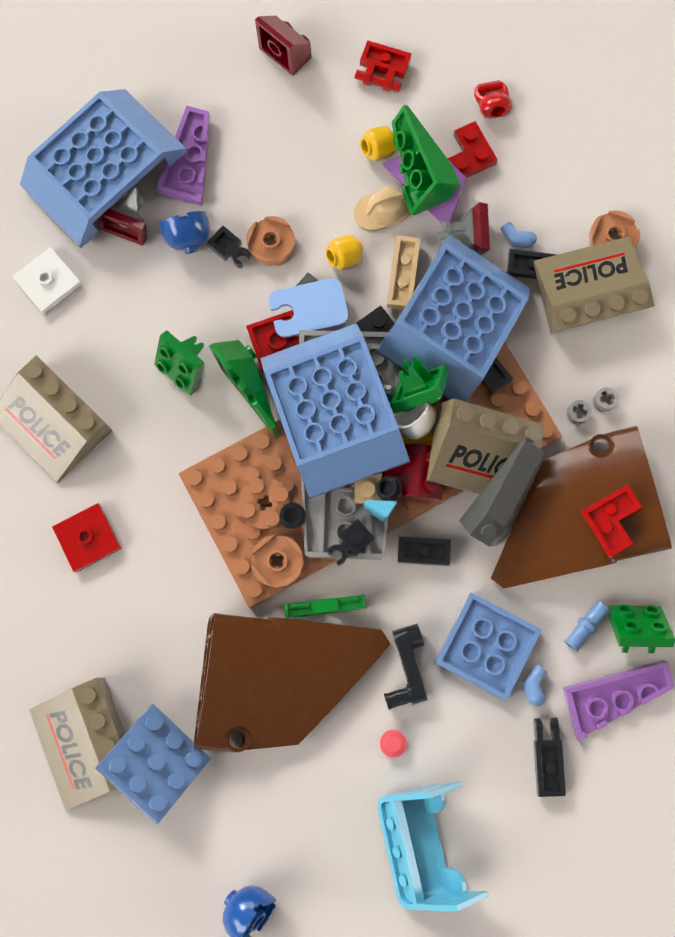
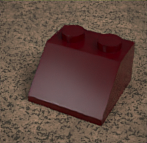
(282, 43)
(414, 476)

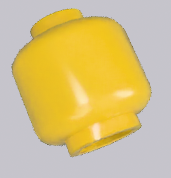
(378, 143)
(344, 252)

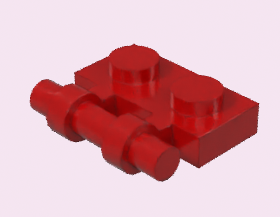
(385, 60)

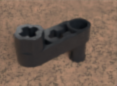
(414, 692)

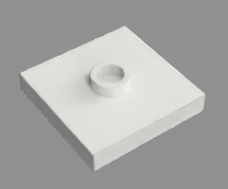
(47, 280)

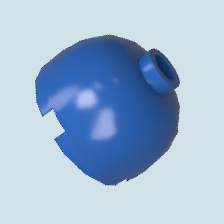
(186, 232)
(247, 910)

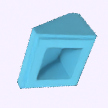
(380, 509)

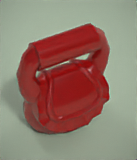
(495, 103)

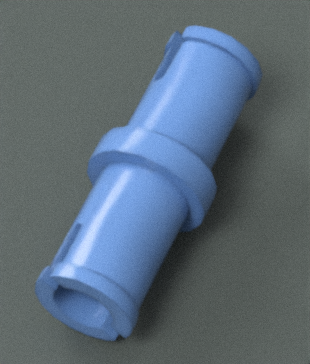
(587, 626)

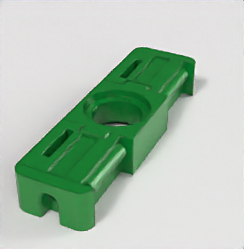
(325, 606)

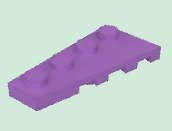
(187, 175)
(605, 698)

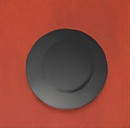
(389, 488)
(292, 515)

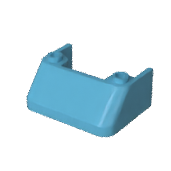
(416, 851)

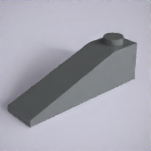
(501, 500)

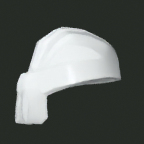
(416, 422)

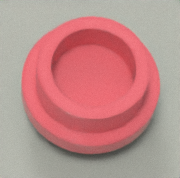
(393, 743)

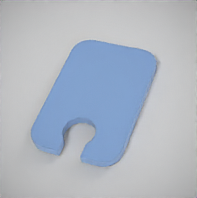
(315, 307)

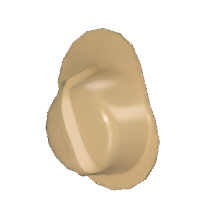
(381, 209)

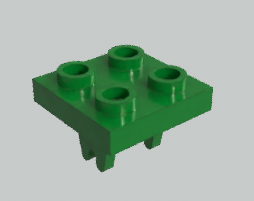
(180, 361)
(418, 385)
(640, 627)

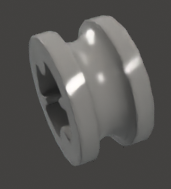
(604, 407)
(585, 408)

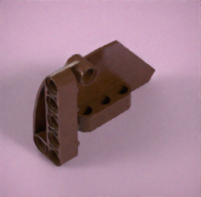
(552, 533)
(276, 678)

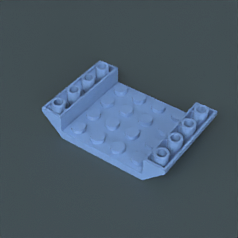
(96, 161)
(457, 318)
(334, 410)

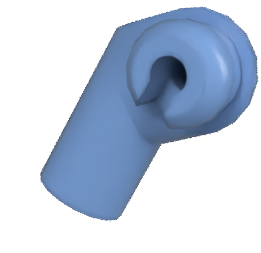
(518, 238)
(532, 686)

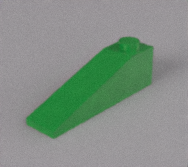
(425, 168)
(240, 368)

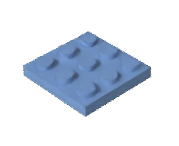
(488, 646)
(153, 763)

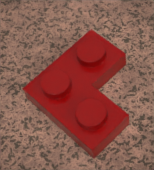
(475, 153)
(605, 519)

